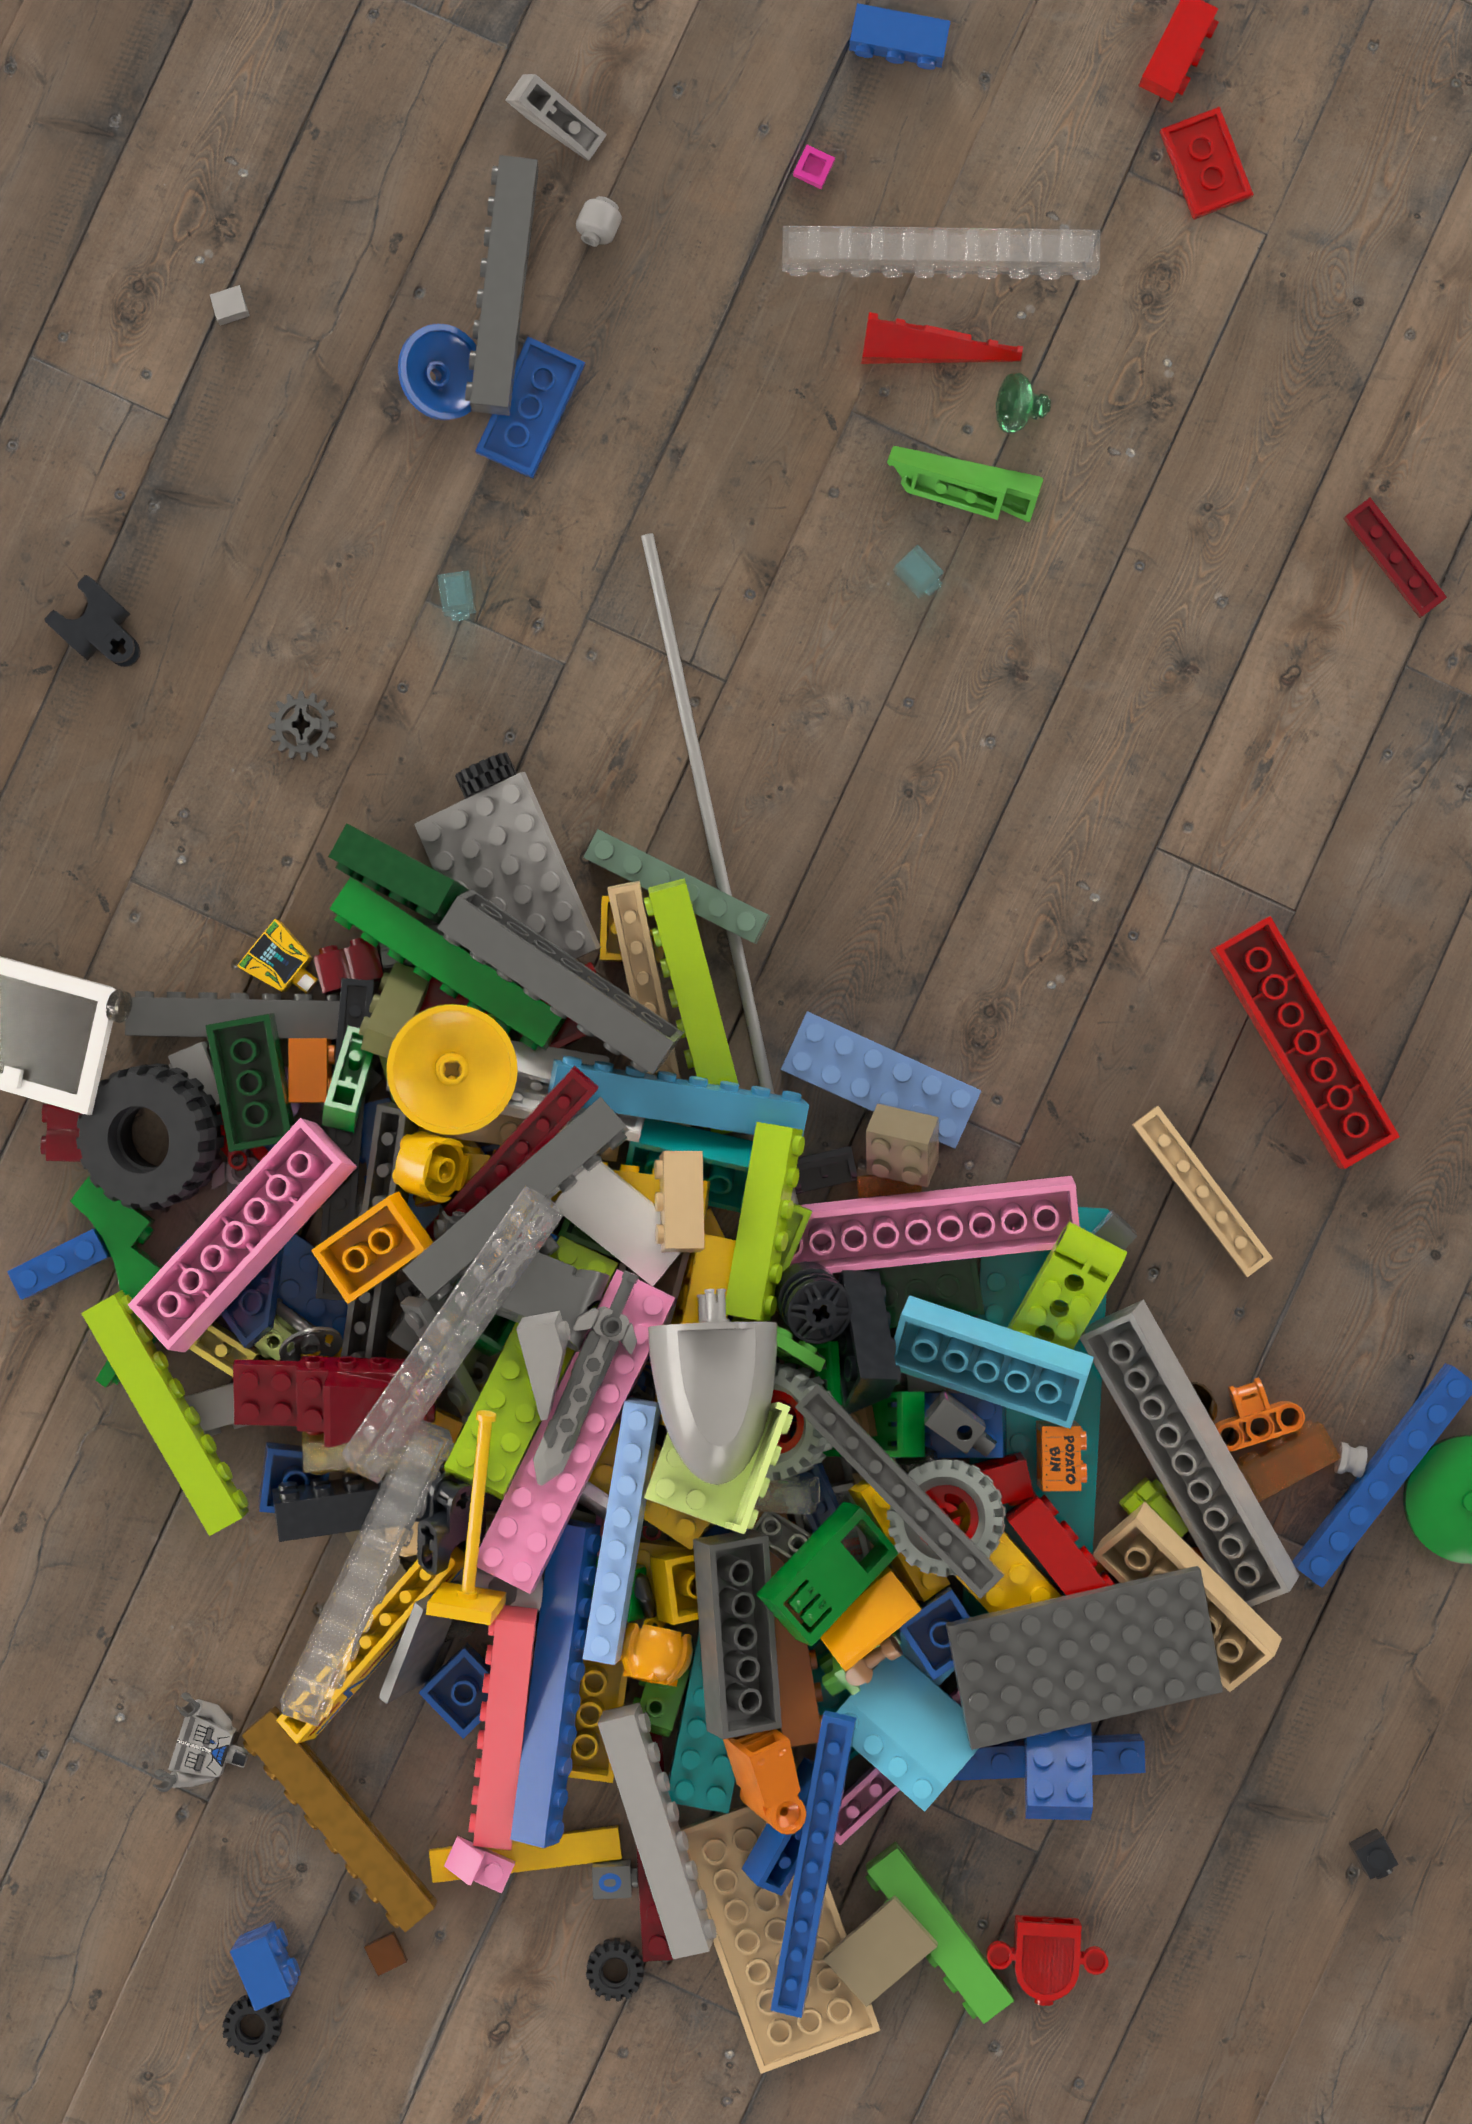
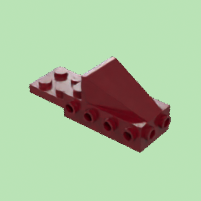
(313, 1393)

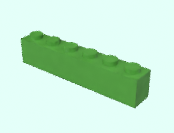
(956, 1953)

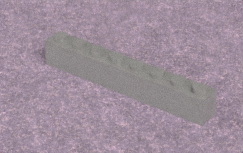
(657, 1830)

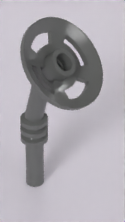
(308, 1338)

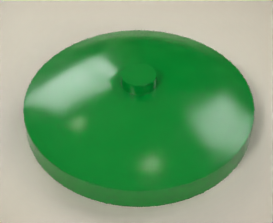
(1440, 1499)

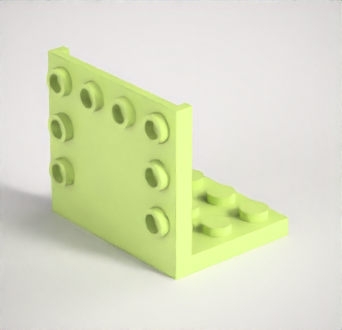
(725, 1504)

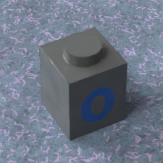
(614, 1879)

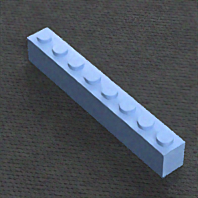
(622, 1531)

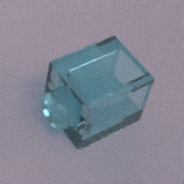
(919, 572)
(457, 595)

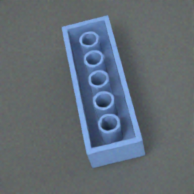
(877, 1075)

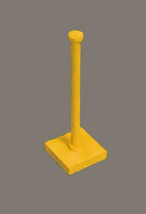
(465, 1600)

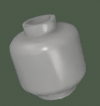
(598, 221)

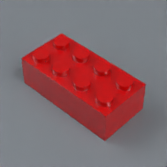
(1055, 1546)

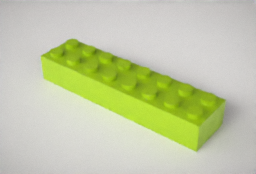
(512, 1397)

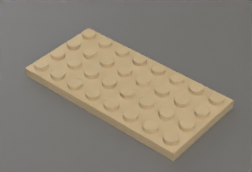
(749, 1946)

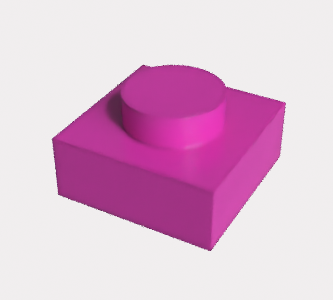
(814, 166)

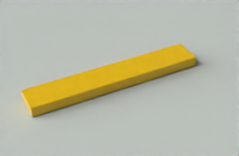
(573, 1849)

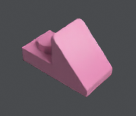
(479, 1865)

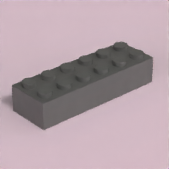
(736, 1634)

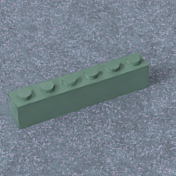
(650, 871)

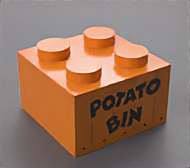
(1060, 1456)

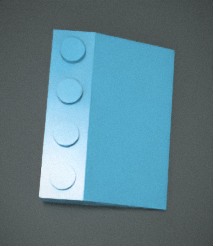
(909, 1729)

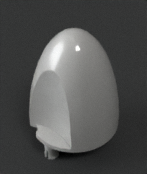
(714, 1387)

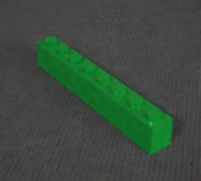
(445, 962)

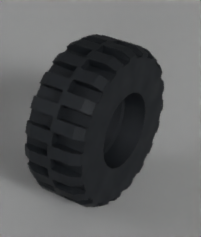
(191, 1127)

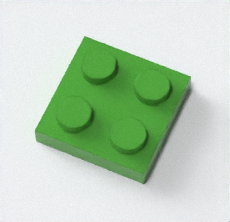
(797, 1353)

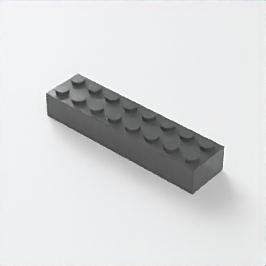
(560, 981)

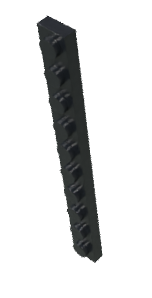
(341, 1205)

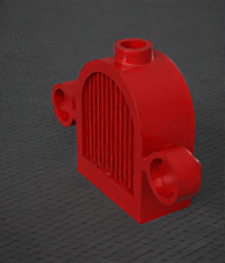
(1047, 1956)

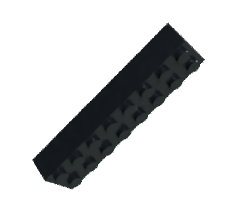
(334, 1505)

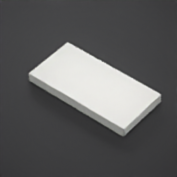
(617, 1220)

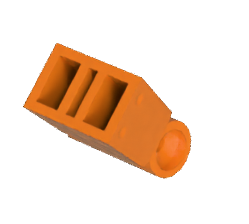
(768, 1778)

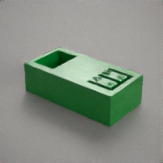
(909, 1429)
(827, 1572)

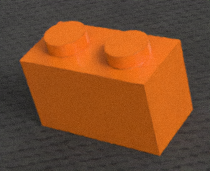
(309, 1069)

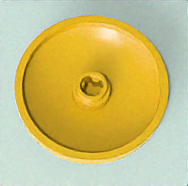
(451, 1069)

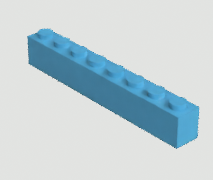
(686, 1100)

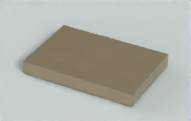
(880, 1951)

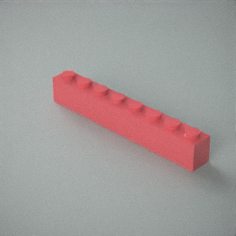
(504, 1725)

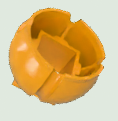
(655, 1654)

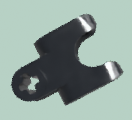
(98, 627)
(446, 1525)

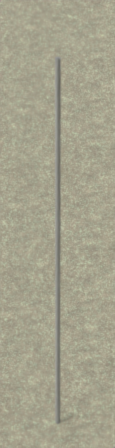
(711, 831)

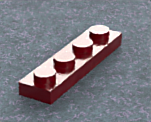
(1394, 557)

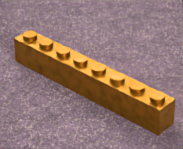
(340, 1821)

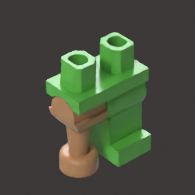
(838, 1680)

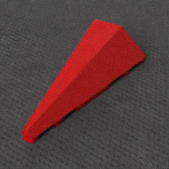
(911, 343)

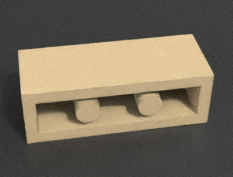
(680, 1201)

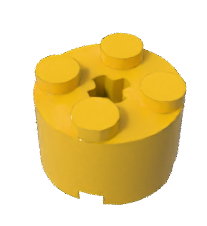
(430, 1166)

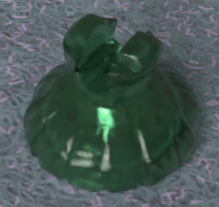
(1018, 403)

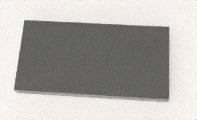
(416, 1651)

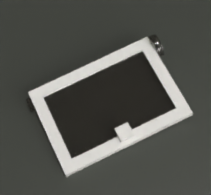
(55, 1034)

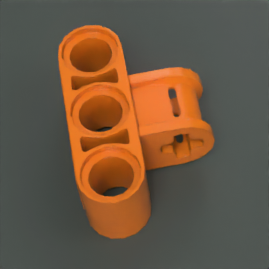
(1255, 1407)

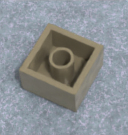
(902, 1145)

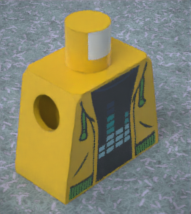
(279, 960)

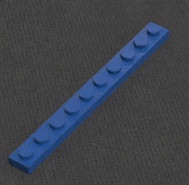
(813, 1863)

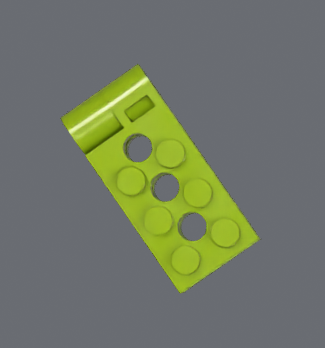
(1073, 1253)

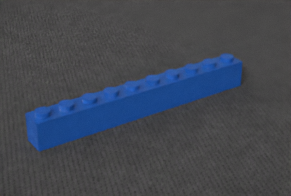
(555, 1687)

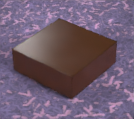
(385, 1953)

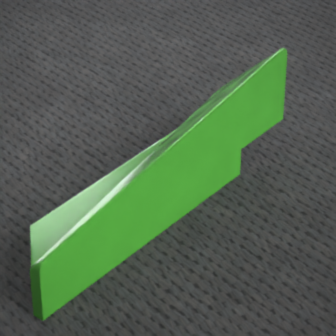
(966, 483)

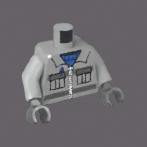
(202, 1746)

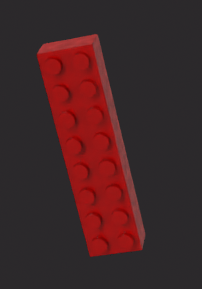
(1305, 1043)

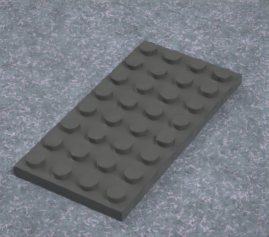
(1084, 1657)

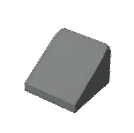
(229, 305)

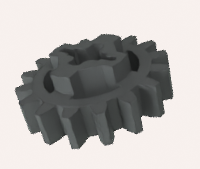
(289, 726)

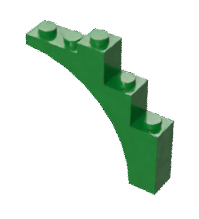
(121, 1232)

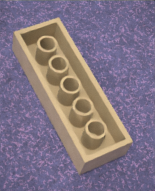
(1148, 1547)

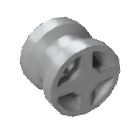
(1351, 1460)

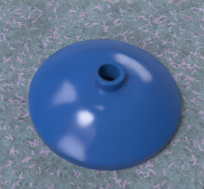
(445, 353)

